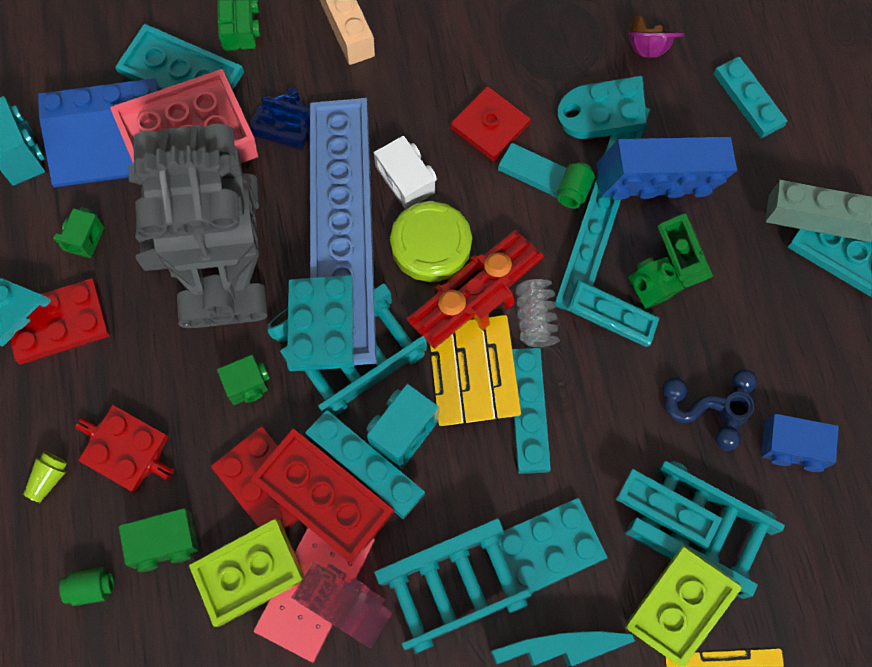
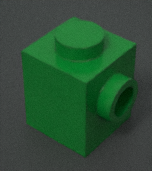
(244, 380)

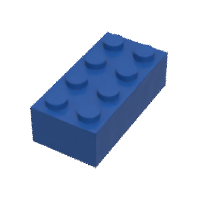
(665, 167)

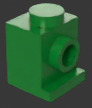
(80, 232)

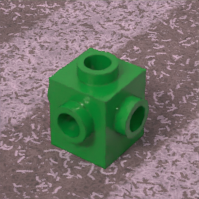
(655, 281)

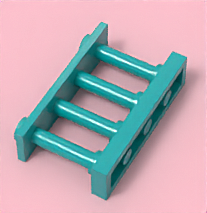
(410, 352)
(764, 522)
(427, 564)

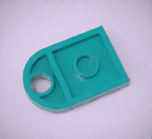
(605, 108)

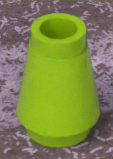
(44, 476)

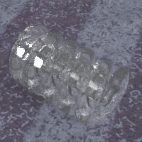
(535, 313)

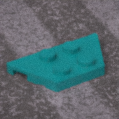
(15, 307)

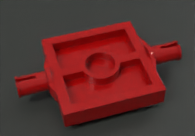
(124, 449)

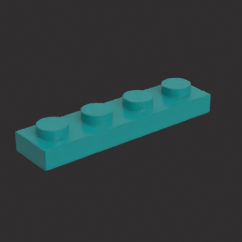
(531, 425)
(365, 464)

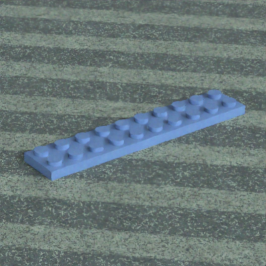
(343, 209)

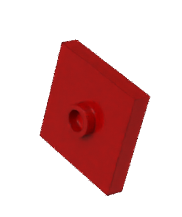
(490, 123)

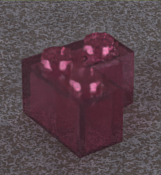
(343, 604)

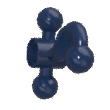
(727, 437)

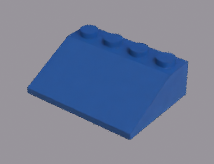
(83, 134)

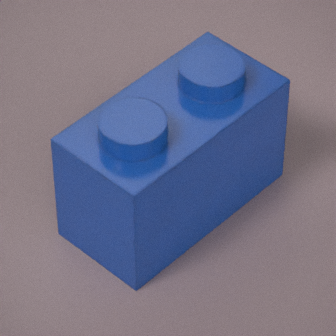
(800, 442)

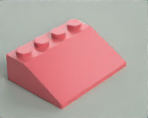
(189, 103)

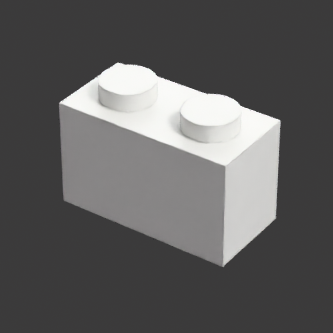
(405, 172)

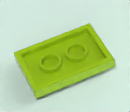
(247, 573)
(683, 606)

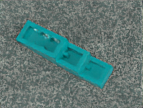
(573, 647)

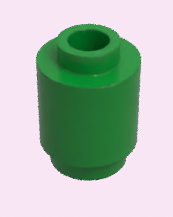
(575, 185)
(86, 586)

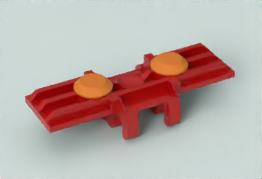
(481, 295)

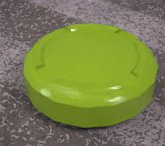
(430, 241)

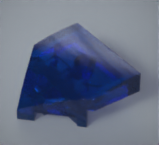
(282, 120)

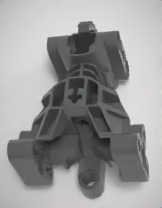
(198, 216)

